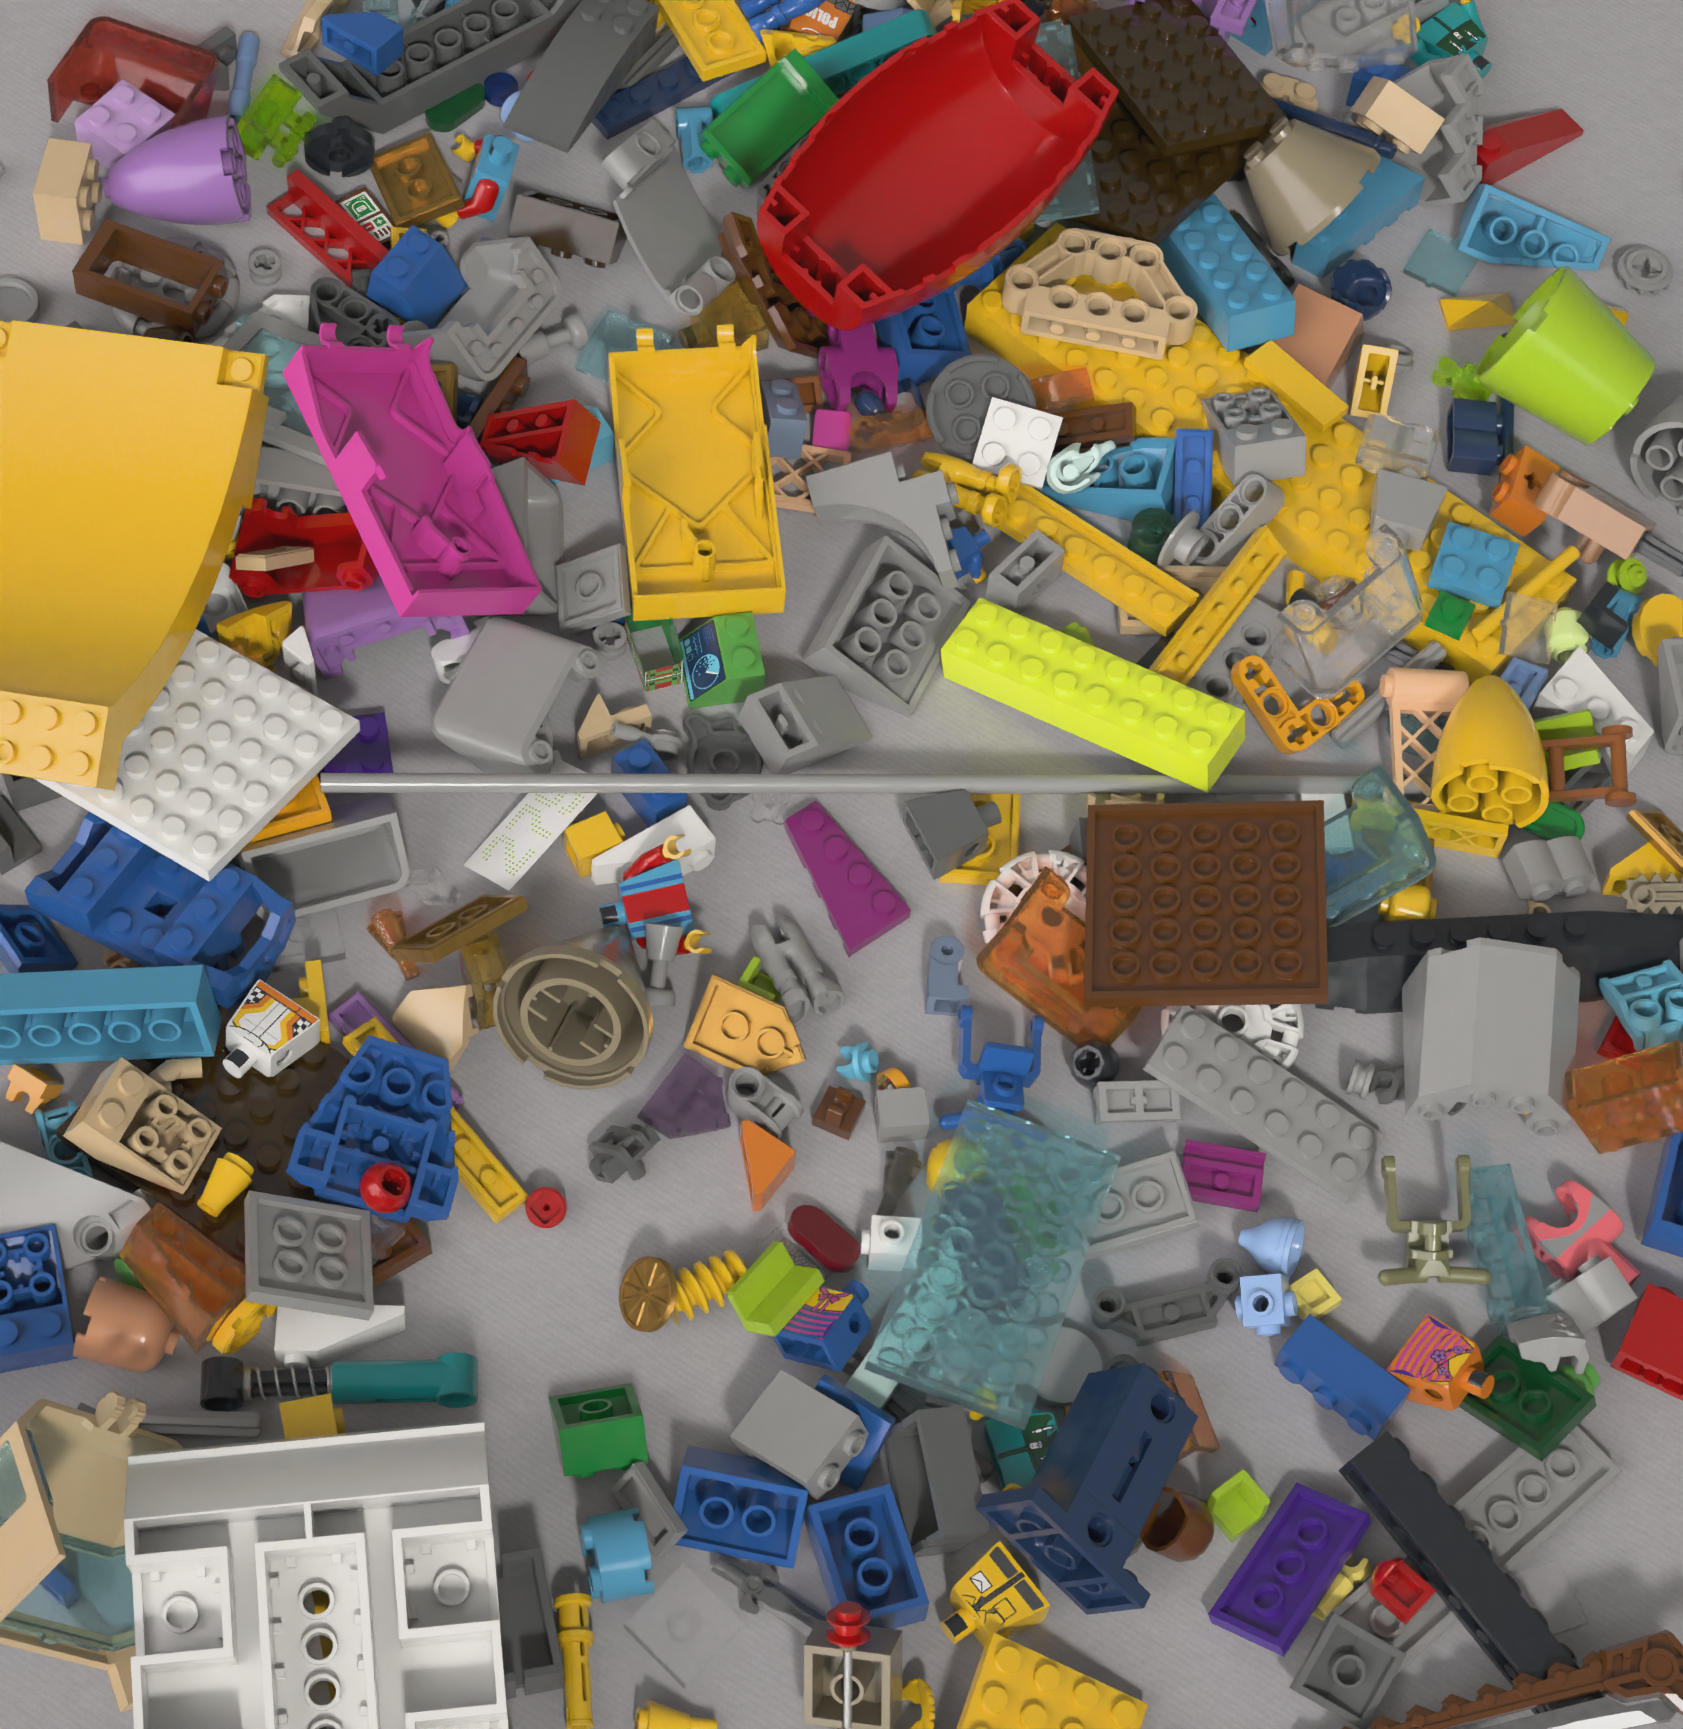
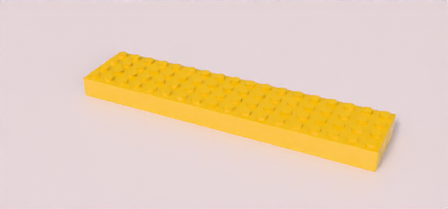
(1323, 513)

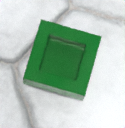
(1450, 615)

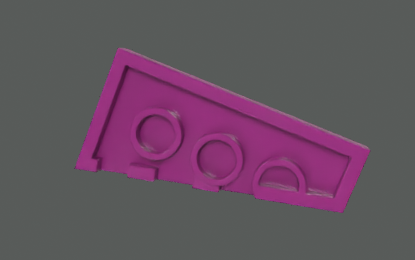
(853, 891)

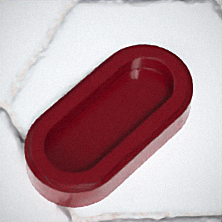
(823, 1238)

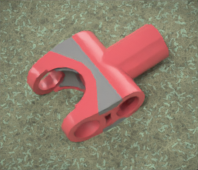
(1589, 1234)

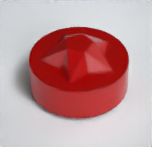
(546, 1207)

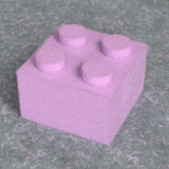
(121, 123)

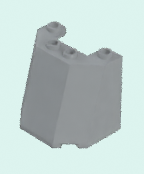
(1491, 1031)

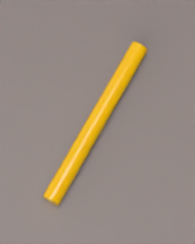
(1530, 589)

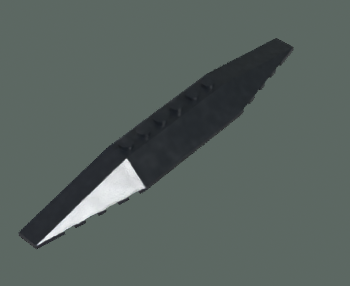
(1376, 958)

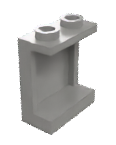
(801, 1434)

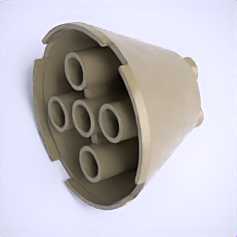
(1304, 180)

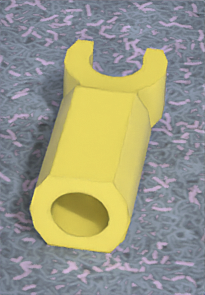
(1342, 1586)

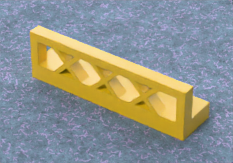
(1462, 833)

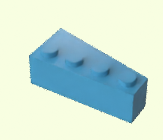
(1377, 205)

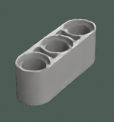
(1249, 509)

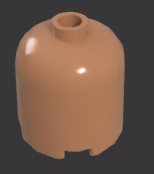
(125, 1328)

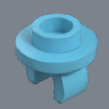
(863, 1064)

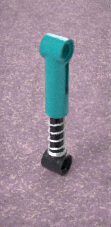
(446, 1380)

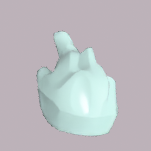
(1071, 470)

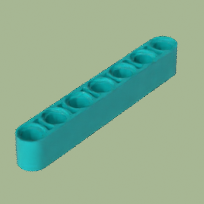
(852, 59)

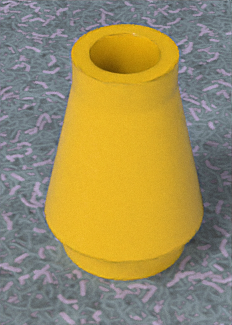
(225, 1183)

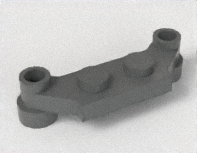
(1170, 1313)

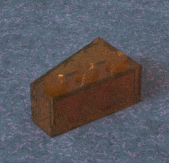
(184, 1274)

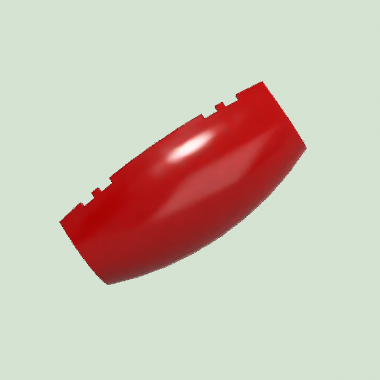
(929, 168)

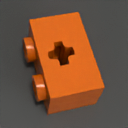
(1519, 485)

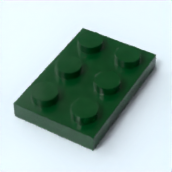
(1528, 1400)

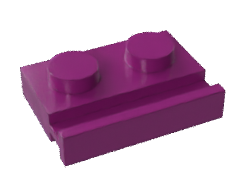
(1223, 1175)

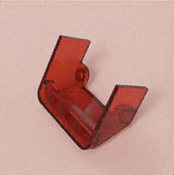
(157, 65)

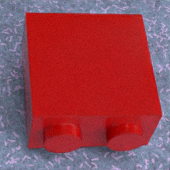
(1654, 1342)

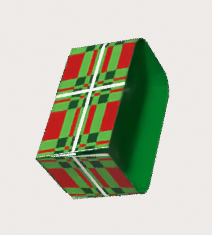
(662, 676)

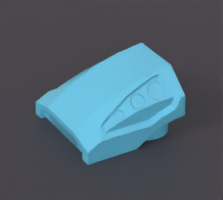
(1648, 1004)

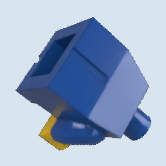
(969, 552)

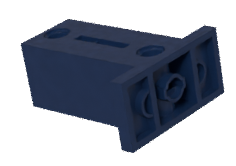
(1097, 1487)

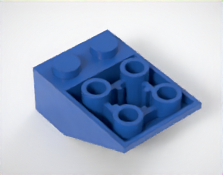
(33, 1301)

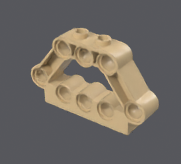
(1096, 319)

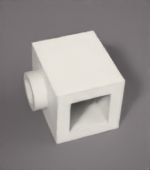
(888, 1241)

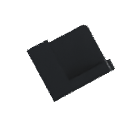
(1601, 621)

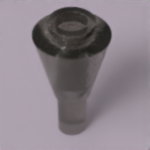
(899, 1173)

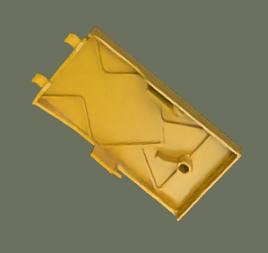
(695, 480)

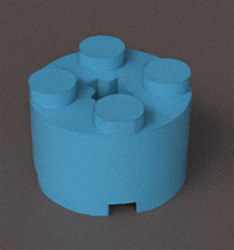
(617, 1555)

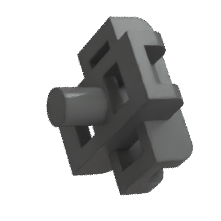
(621, 1152)

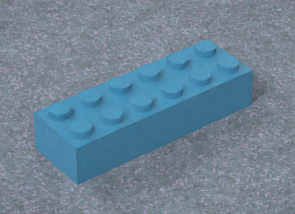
(1228, 279)
(107, 1015)

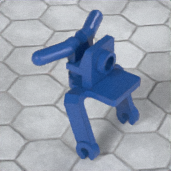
(1000, 1070)

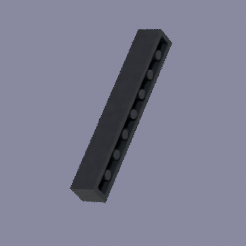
(1457, 1564)

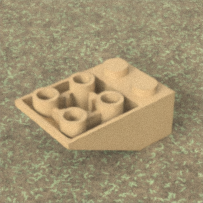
(142, 1128)

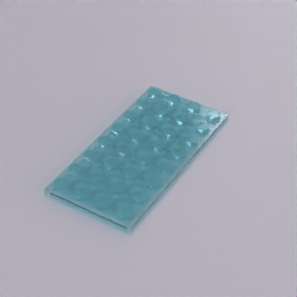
(994, 1264)

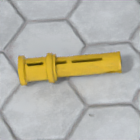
(575, 1641)

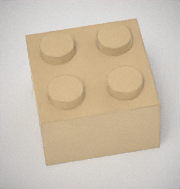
(1397, 115)
(67, 191)

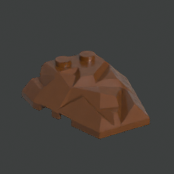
(780, 310)

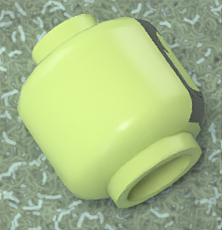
(1568, 635)

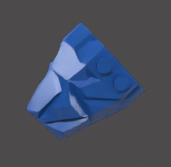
(383, 1109)

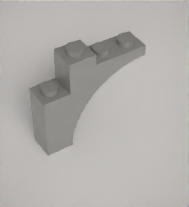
(882, 495)

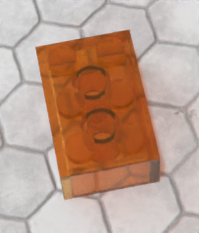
(1629, 1097)

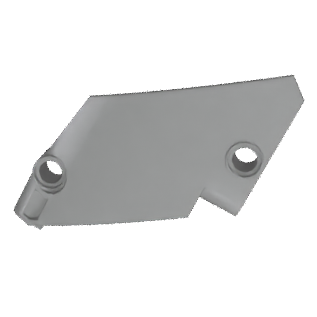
(667, 221)
(82, 1208)

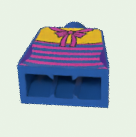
(827, 1327)

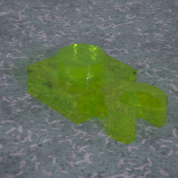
(1460, 379)

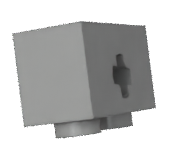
(1025, 573)

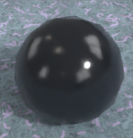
(1094, 1063)

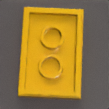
(1001, 843)

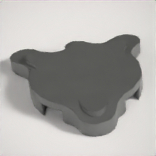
(720, 750)

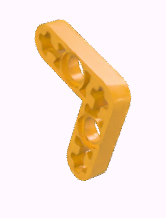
(1288, 716)

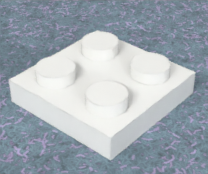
(1017, 437)

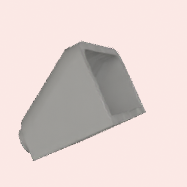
(539, 521)
(353, 855)

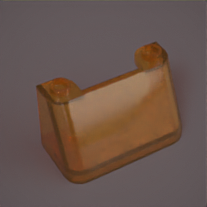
(1041, 964)

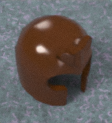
(1182, 1529)

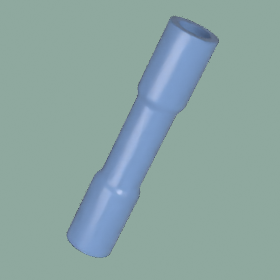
(245, 63)

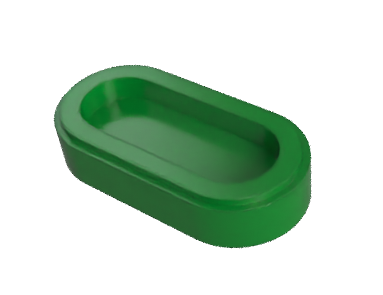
(1557, 822)

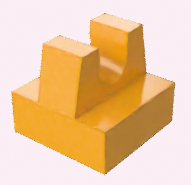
(36, 1083)

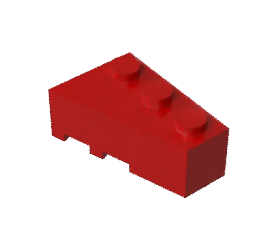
(551, 436)

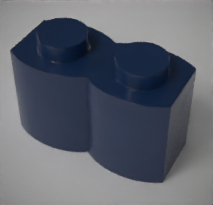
(1473, 436)

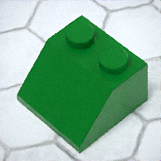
(598, 1430)

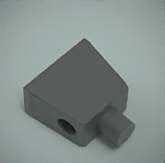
(949, 829)

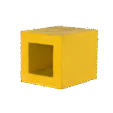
(590, 839)

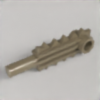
(1653, 893)

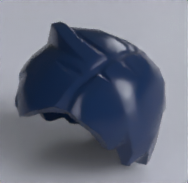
(1361, 287)

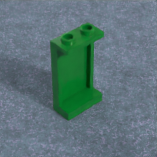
(767, 119)

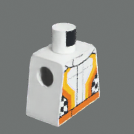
(268, 1032)

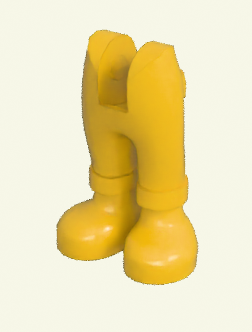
(999, 489)

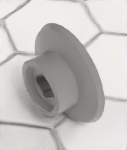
(1184, 542)

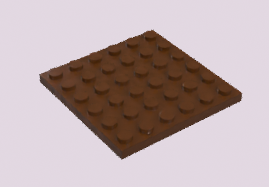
(1206, 904)

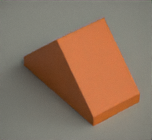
(765, 1162)

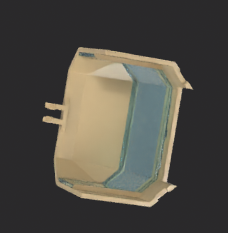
(65, 1537)

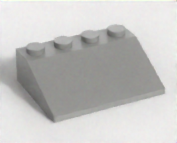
(887, 628)

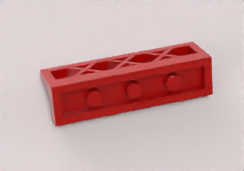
(336, 223)

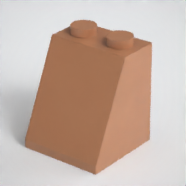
(1323, 334)

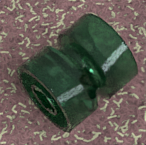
(1150, 532)

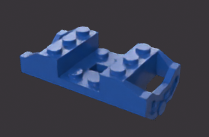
(116, 884)

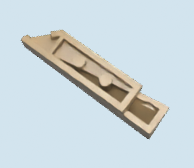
(308, 26)

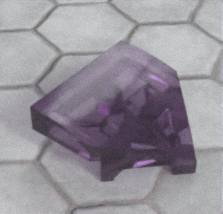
(687, 1102)

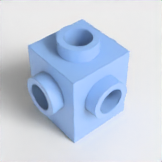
(1256, 1293)

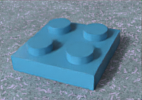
(1473, 565)

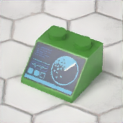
(722, 661)

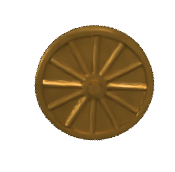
(648, 1294)

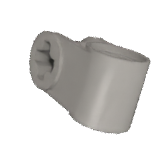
(767, 1107)

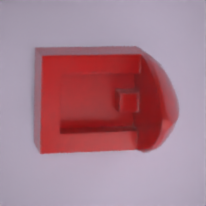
(1400, 1588)

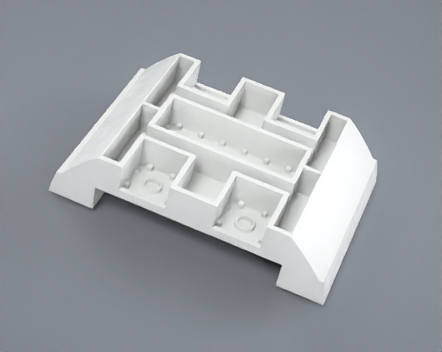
(376, 1520)

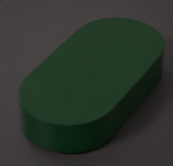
(456, 109)

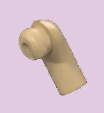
(177, 1069)

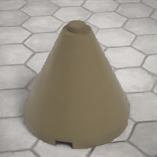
(577, 1010)

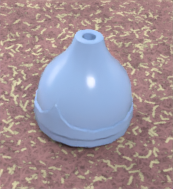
(1275, 1244)

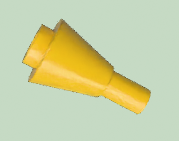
(663, 1717)

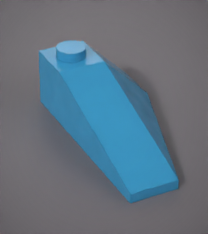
(1515, 232)
(1129, 481)

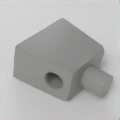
(1405, 506)

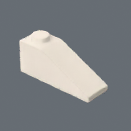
(611, 864)
(320, 1338)

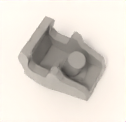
(1549, 1338)

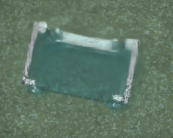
(1373, 848)

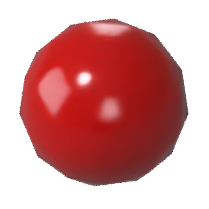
(385, 1187)

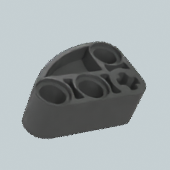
(356, 317)

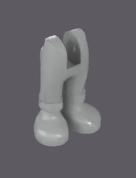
(823, 993)

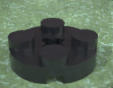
(339, 148)

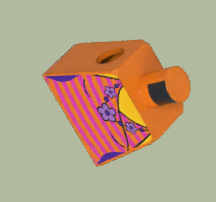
(1440, 1366)

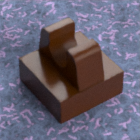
(839, 1112)

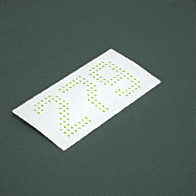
(527, 832)

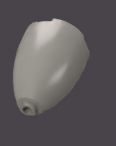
(1659, 456)

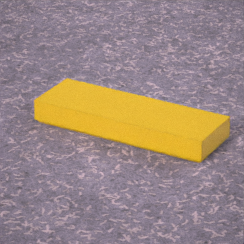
(1296, 386)

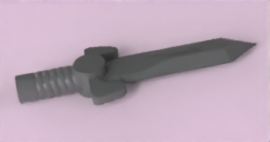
(772, 1598)

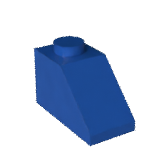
(364, 39)

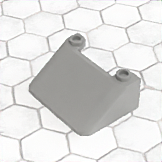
(506, 693)

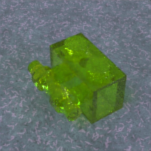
(266, 117)

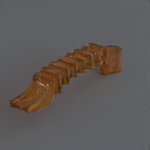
(900, 429)

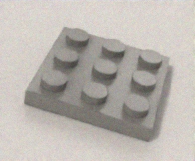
(308, 1255)

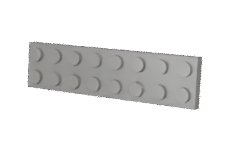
(1513, 1515)

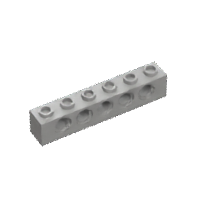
(1214, 677)

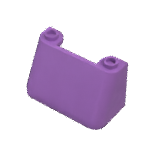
(352, 619)

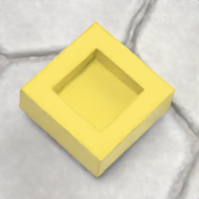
(1314, 1295)

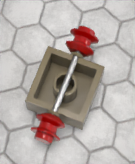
(852, 1671)

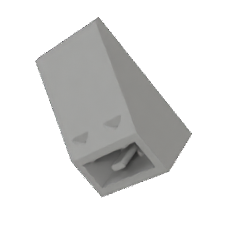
(1255, 435)
(802, 723)

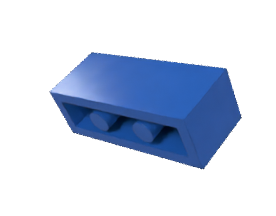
(1341, 1377)

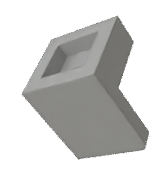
(901, 1114)

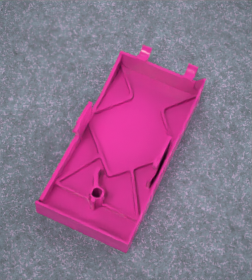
(412, 478)

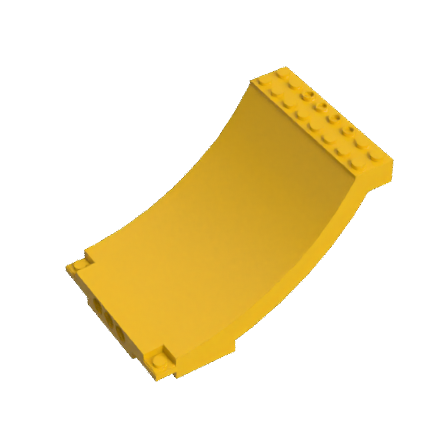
(112, 529)

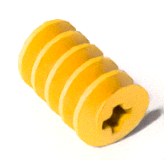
(706, 1283)

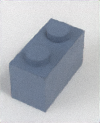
(784, 417)

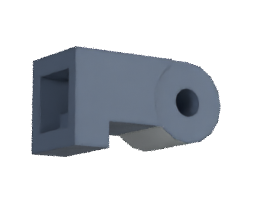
(944, 965)

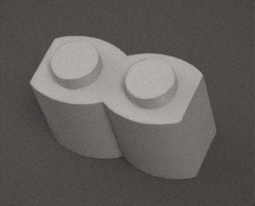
(1549, 868)
(1593, 1295)

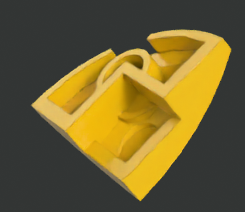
(258, 630)

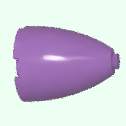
(185, 175)

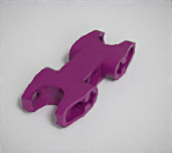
(857, 362)

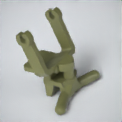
(1429, 1239)

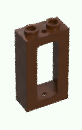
(160, 257)

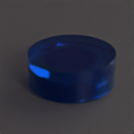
(499, 88)

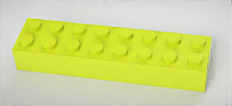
(1094, 694)

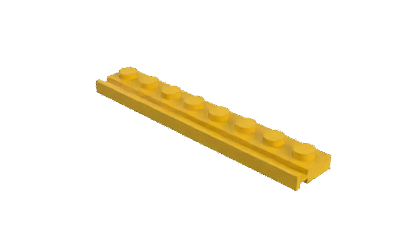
(1102, 562)

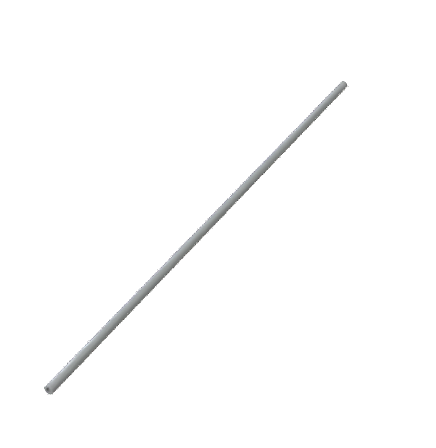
(831, 783)

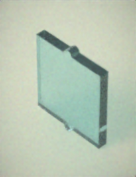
(1439, 263)

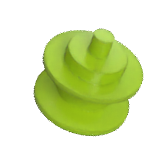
(1627, 575)

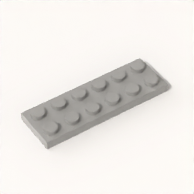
(1264, 1102)

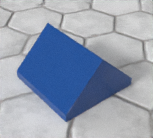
(31, 942)

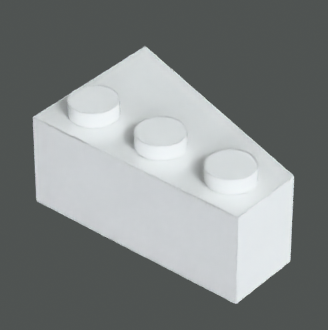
(1584, 686)

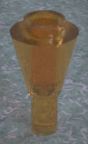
(387, 930)

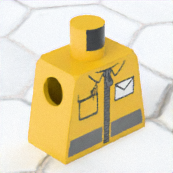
(994, 1599)

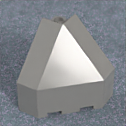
(1450, 159)

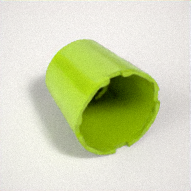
(1567, 360)

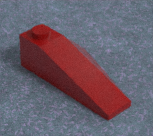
(1521, 141)

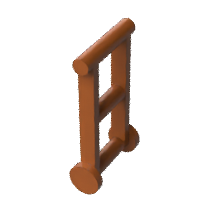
(1613, 737)

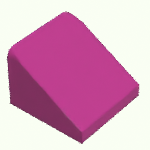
(831, 429)

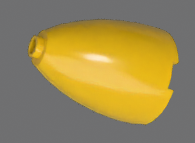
(1491, 758)

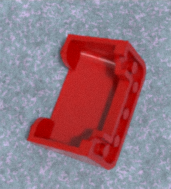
(339, 552)

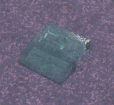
(614, 334)

